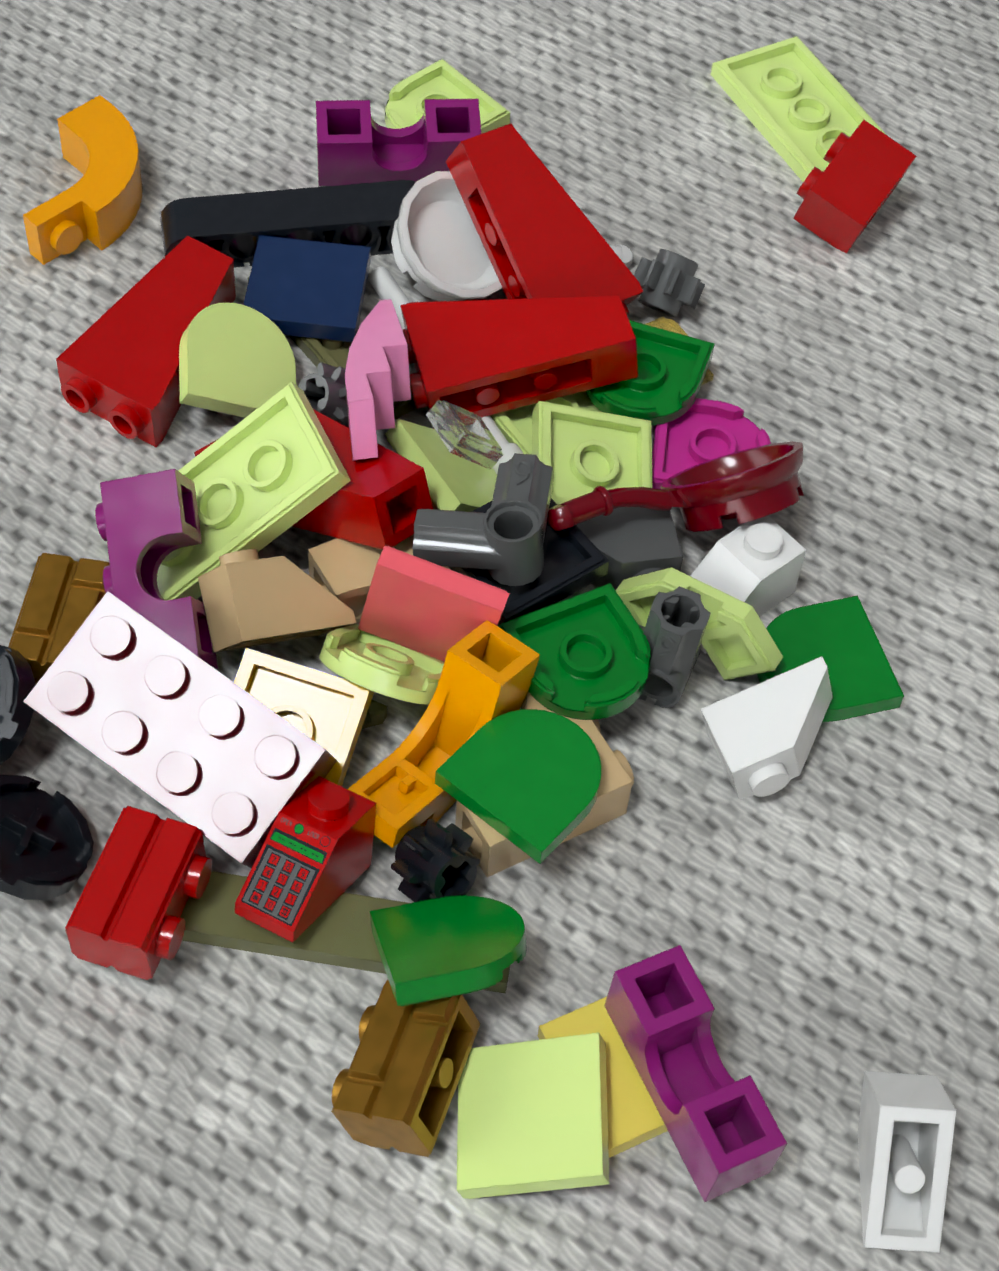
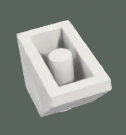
(754, 564)
(769, 728)
(904, 1160)

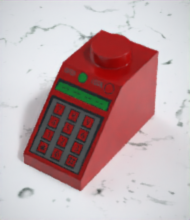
(308, 858)

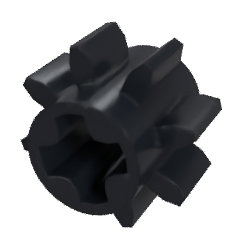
(435, 862)

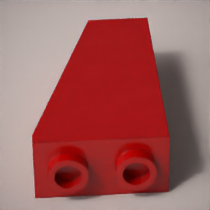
(532, 225)
(516, 350)
(130, 356)
(378, 501)

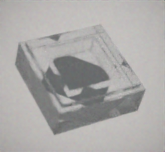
(465, 434)

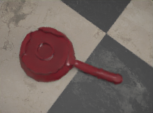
(731, 486)

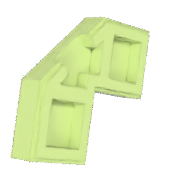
(734, 631)

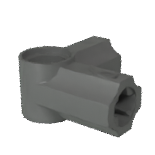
(504, 538)
(674, 637)

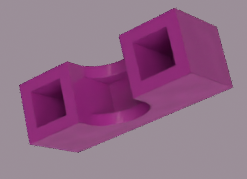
(361, 151)
(142, 524)
(713, 1121)

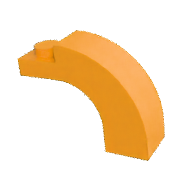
(105, 199)
(479, 681)

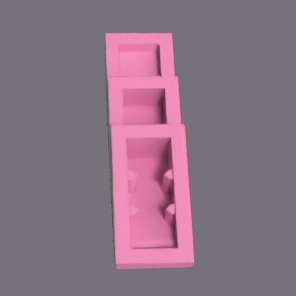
(375, 378)

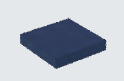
(309, 286)

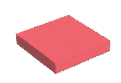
(426, 604)

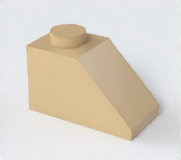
(266, 602)

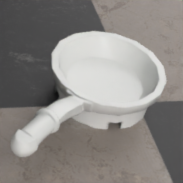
(441, 245)

